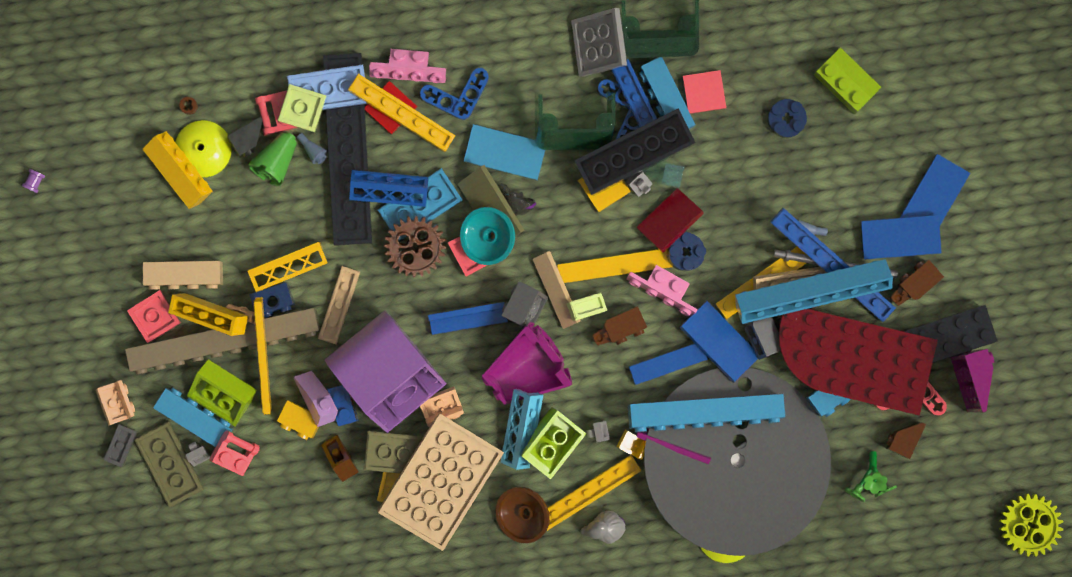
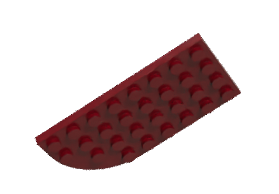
(857, 359)

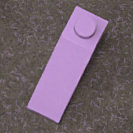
(316, 398)

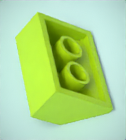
(847, 80)
(221, 392)

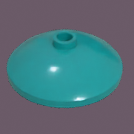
(477, 239)

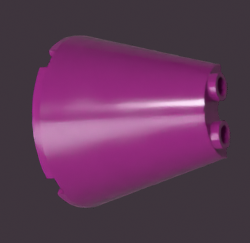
(527, 364)

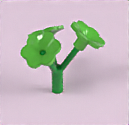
(875, 483)

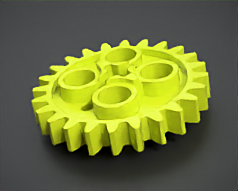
(1047, 532)

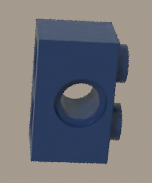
(283, 295)

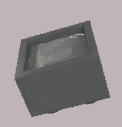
(524, 305)

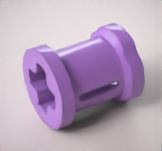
(33, 180)

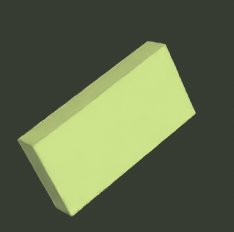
(586, 307)

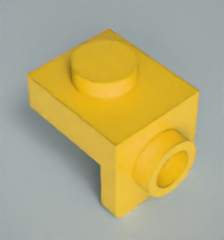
(632, 444)

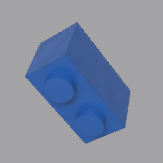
(344, 404)

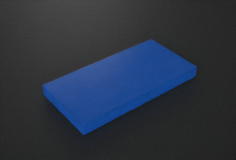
(937, 189)
(901, 237)
(719, 341)

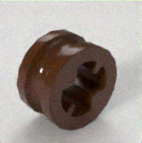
(183, 107)

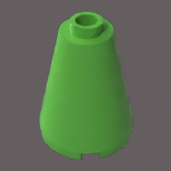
(274, 159)

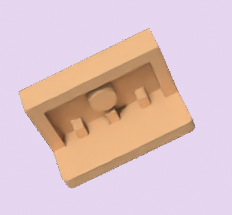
(115, 402)
(442, 402)

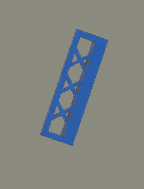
(388, 184)
(467, 318)

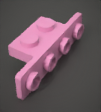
(408, 66)
(665, 286)

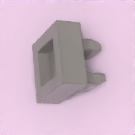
(639, 184)
(600, 431)
(197, 454)

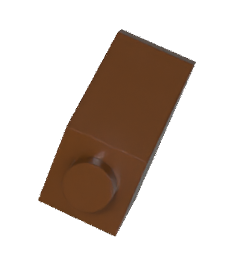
(905, 440)
(339, 458)

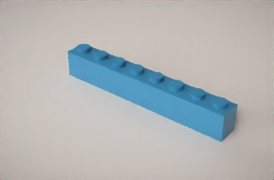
(813, 291)
(706, 411)

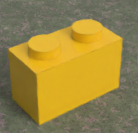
(299, 419)

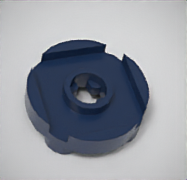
(779, 110)
(696, 256)

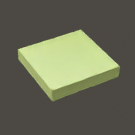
(302, 108)

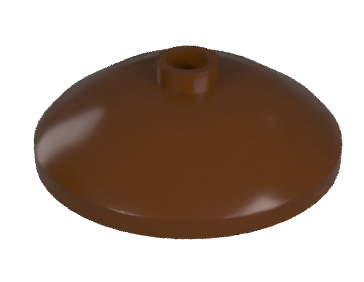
(514, 518)

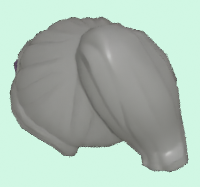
(605, 527)

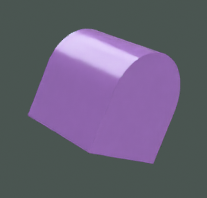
(385, 372)

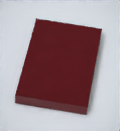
(670, 220)

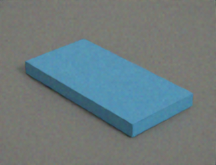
(504, 152)
(440, 198)

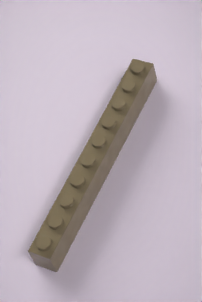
(214, 343)

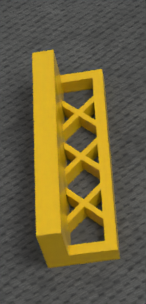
(280, 262)

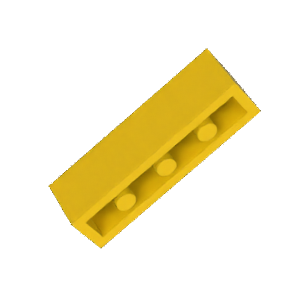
(177, 170)
(208, 314)

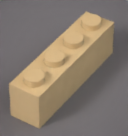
(183, 274)

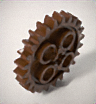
(418, 262)

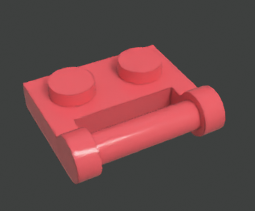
(277, 101)
(230, 458)

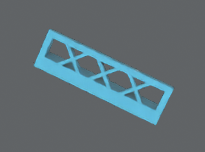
(529, 418)

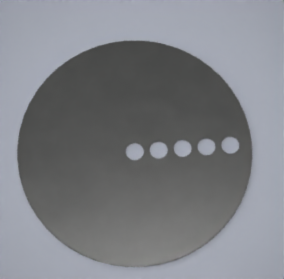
(746, 506)

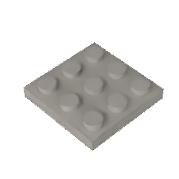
(599, 42)

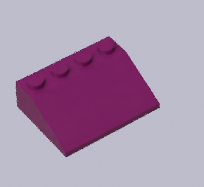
(974, 378)

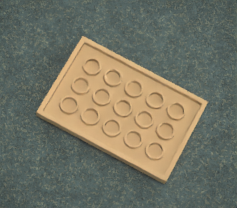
(440, 481)

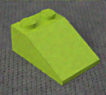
(552, 442)

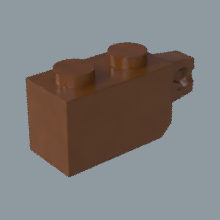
(917, 283)
(621, 326)

